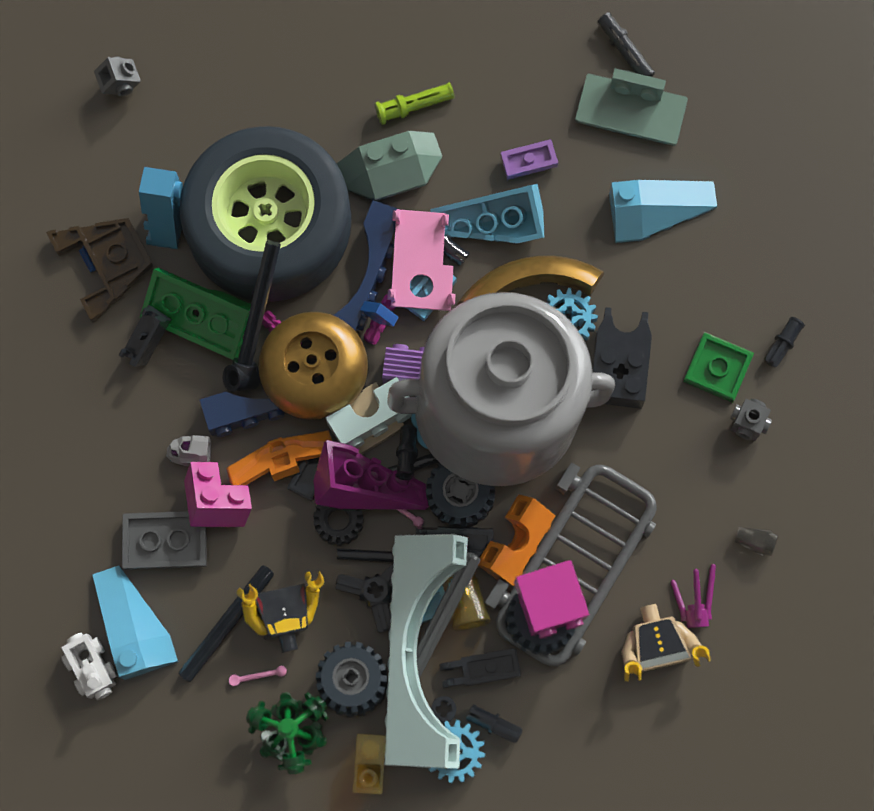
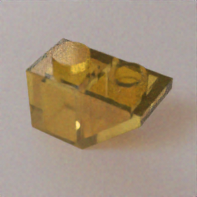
(369, 764)

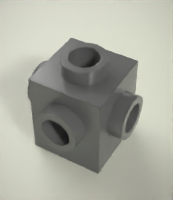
(117, 76)
(748, 428)

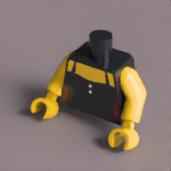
(282, 611)

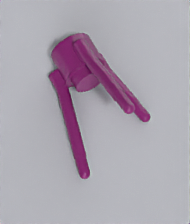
(697, 614)

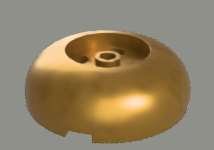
(296, 391)

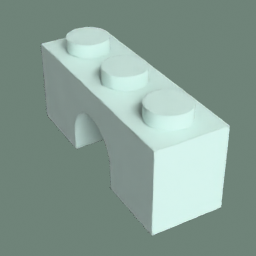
(353, 429)

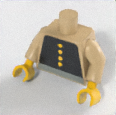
(659, 644)

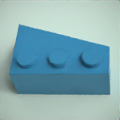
(160, 200)

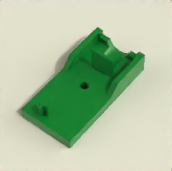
(220, 317)

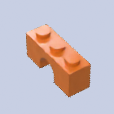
(530, 524)

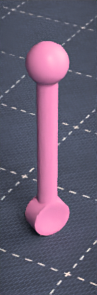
(417, 521)
(235, 680)

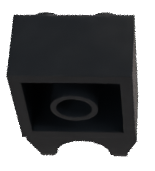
(626, 354)

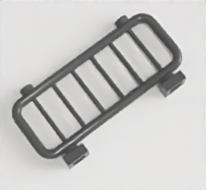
(579, 486)

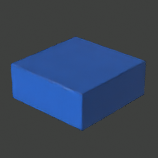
(379, 313)

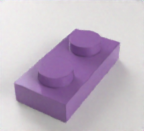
(529, 159)

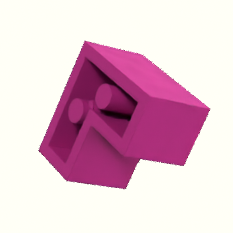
(214, 503)

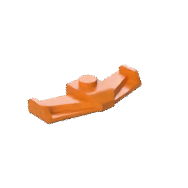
(278, 457)

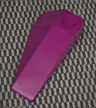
(356, 482)

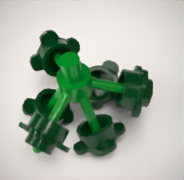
(287, 711)

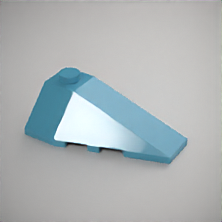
(656, 205)
(503, 216)
(133, 631)

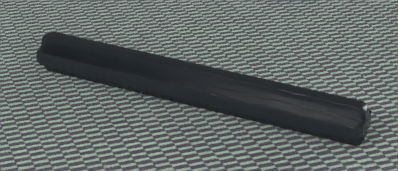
(223, 627)

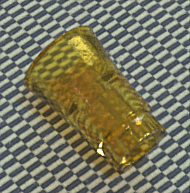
(471, 608)

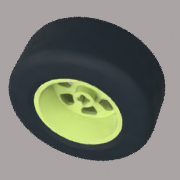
(275, 159)

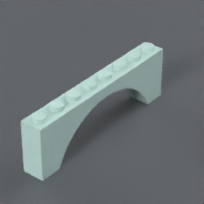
(412, 729)

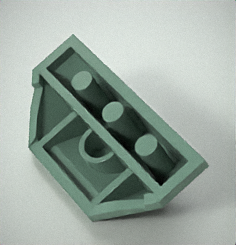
(391, 165)

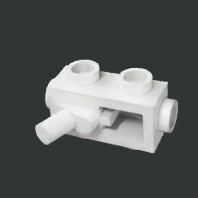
(92, 674)

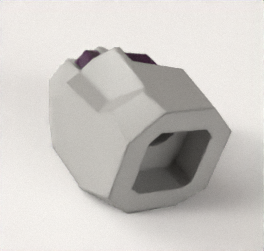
(190, 449)

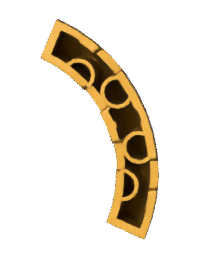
(534, 271)

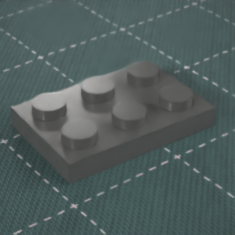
(162, 541)

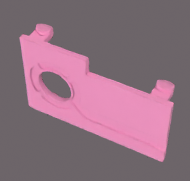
(420, 252)

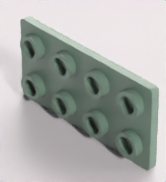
(632, 106)

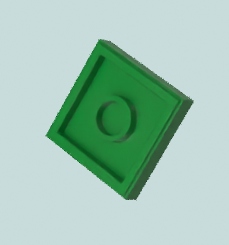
(718, 367)

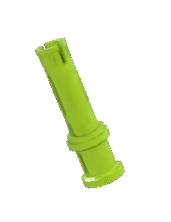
(403, 105)

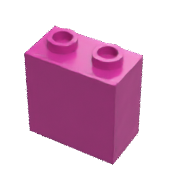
(551, 599)

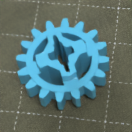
(578, 316)
(468, 753)

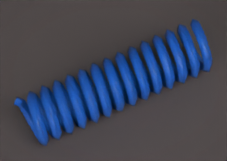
(88, 258)

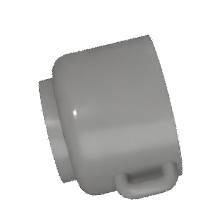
(501, 389)

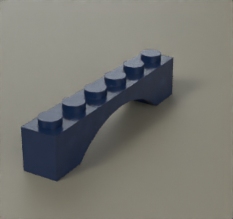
(380, 236)
(228, 412)

